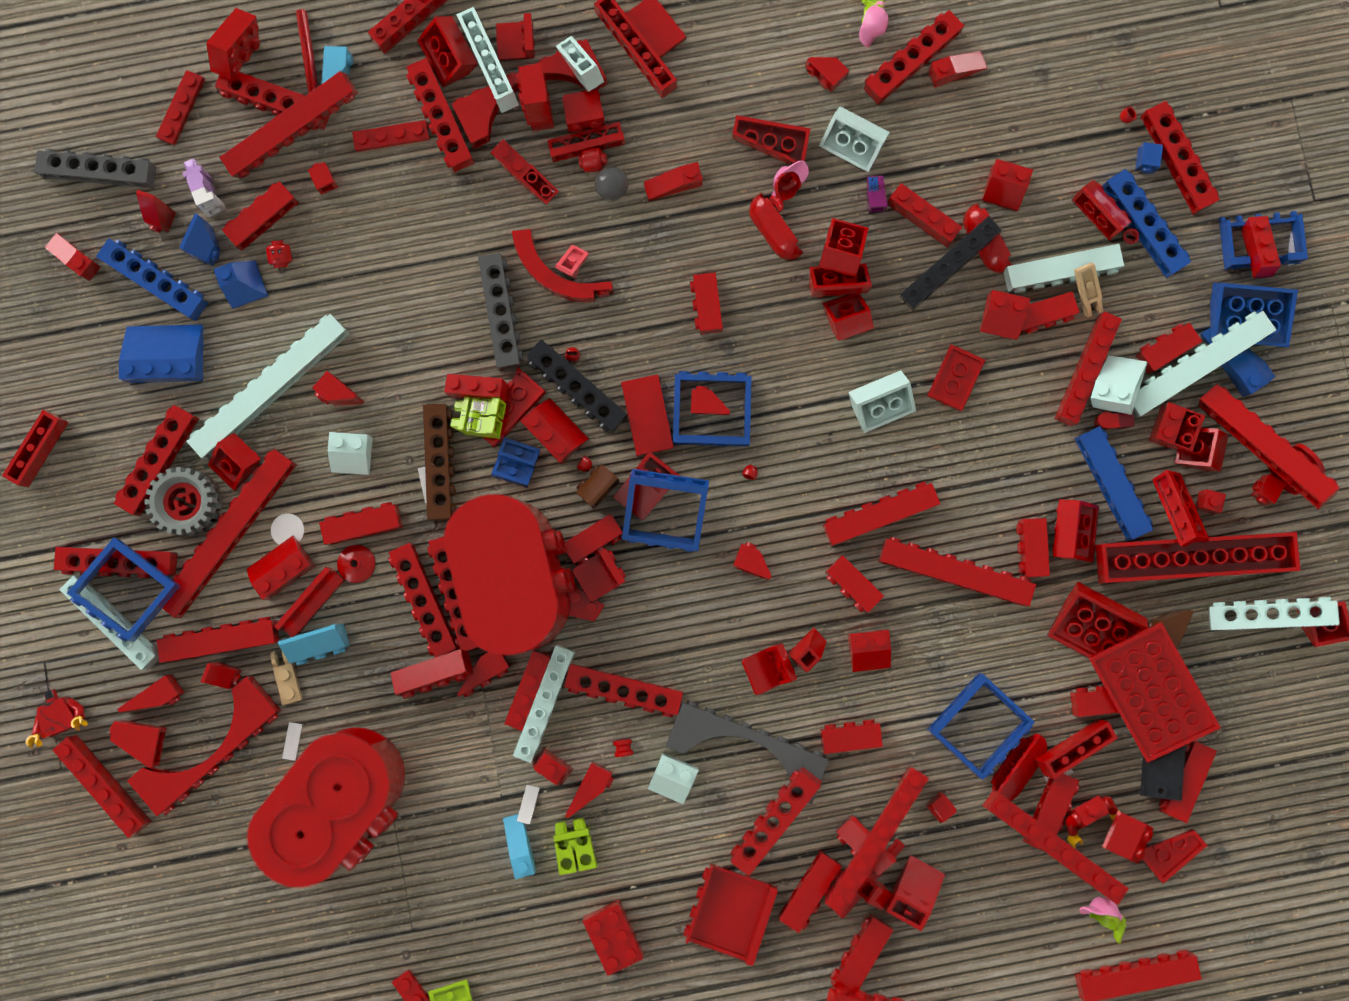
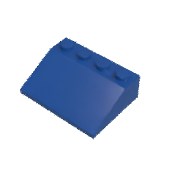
(1234, 302)
(162, 354)

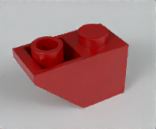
(828, 71)
(808, 650)

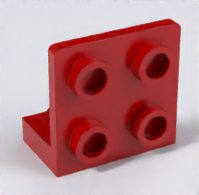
(516, 39)

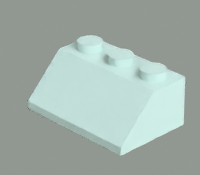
(853, 139)
(882, 401)

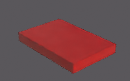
(656, 26)
(956, 378)

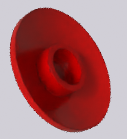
(365, 566)

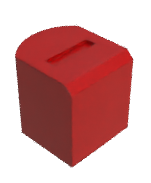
(941, 807)

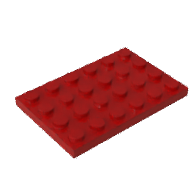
(1154, 692)

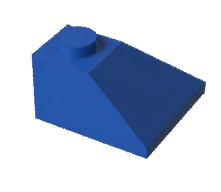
(201, 241)
(241, 283)

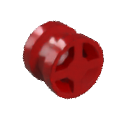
(623, 747)

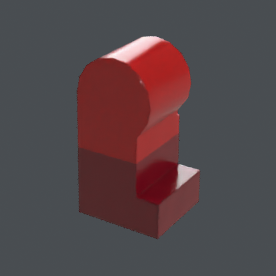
(1114, 421)

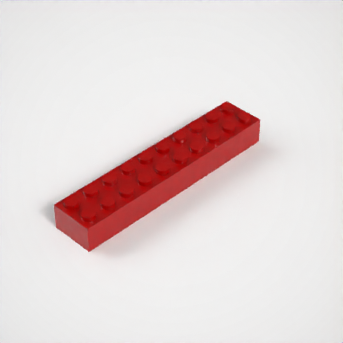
(1199, 559)

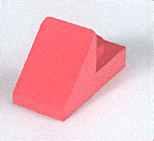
(572, 261)

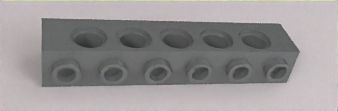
(47, 167)
(488, 265)

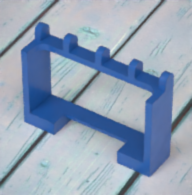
(1298, 233)

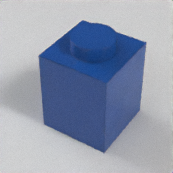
(1149, 157)

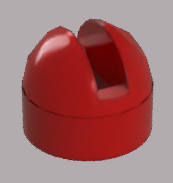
(1128, 115)
(1132, 232)
(572, 358)
(584, 464)
(750, 472)

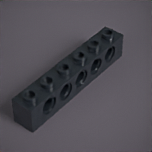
(950, 263)
(543, 351)

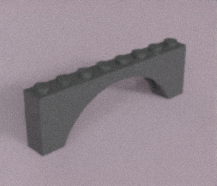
(697, 725)

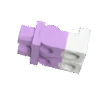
(202, 188)

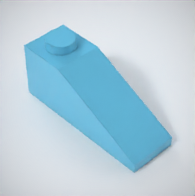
(336, 60)
(519, 847)

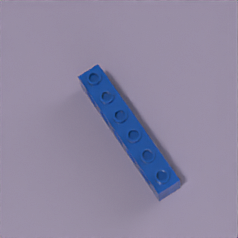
(1155, 248)
(111, 254)

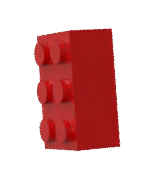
(233, 43)
(843, 247)
(613, 937)

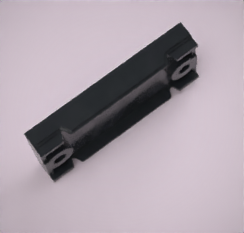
(1164, 773)

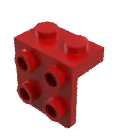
(583, 110)
(599, 575)
(768, 669)

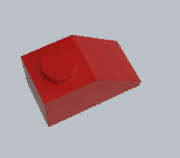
(706, 402)
(221, 675)

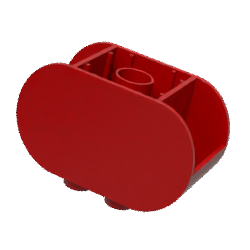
(508, 574)
(328, 808)

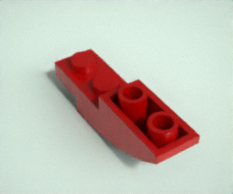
(523, 172)

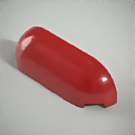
(774, 228)
(996, 253)
(1019, 766)

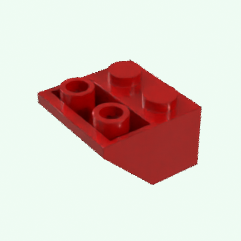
(1176, 427)

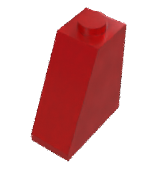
(139, 740)

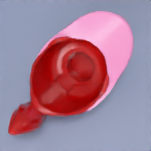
(787, 183)

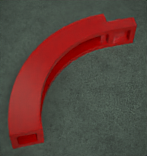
(549, 280)

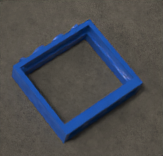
(712, 440)
(667, 482)
(151, 612)
(1010, 742)

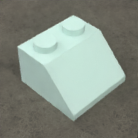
(349, 453)
(673, 778)

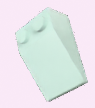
(1118, 384)

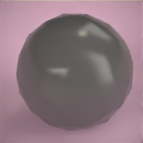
(611, 183)

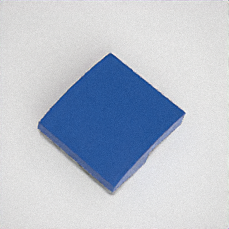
(515, 462)

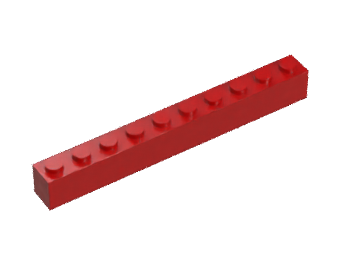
(229, 531)

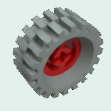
(170, 512)

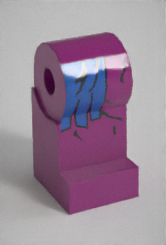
(876, 194)

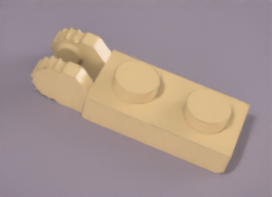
(1089, 288)
(286, 680)

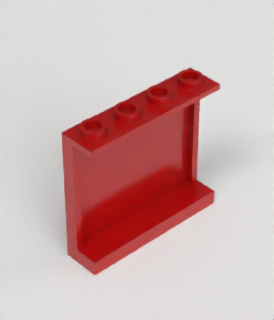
(730, 913)

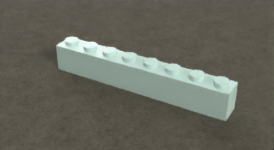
(1202, 362)

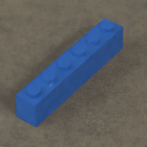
(1114, 483)

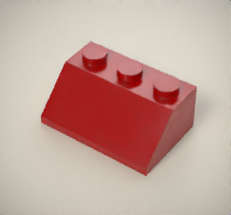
(447, 50)
(1101, 210)
(834, 283)
(554, 430)
(1075, 530)
(279, 568)
(854, 835)

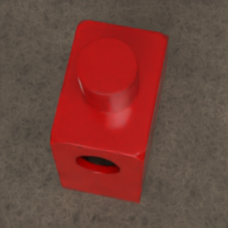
(552, 767)

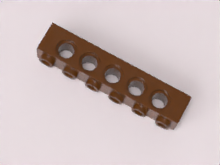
(431, 414)

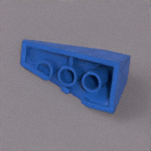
(1245, 370)

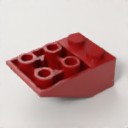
(645, 496)
(915, 893)

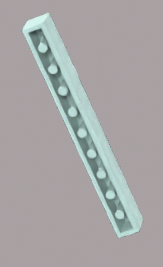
(269, 386)

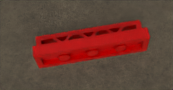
(573, 150)
(1180, 508)
(310, 602)

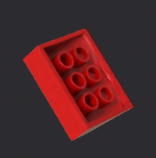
(1094, 622)

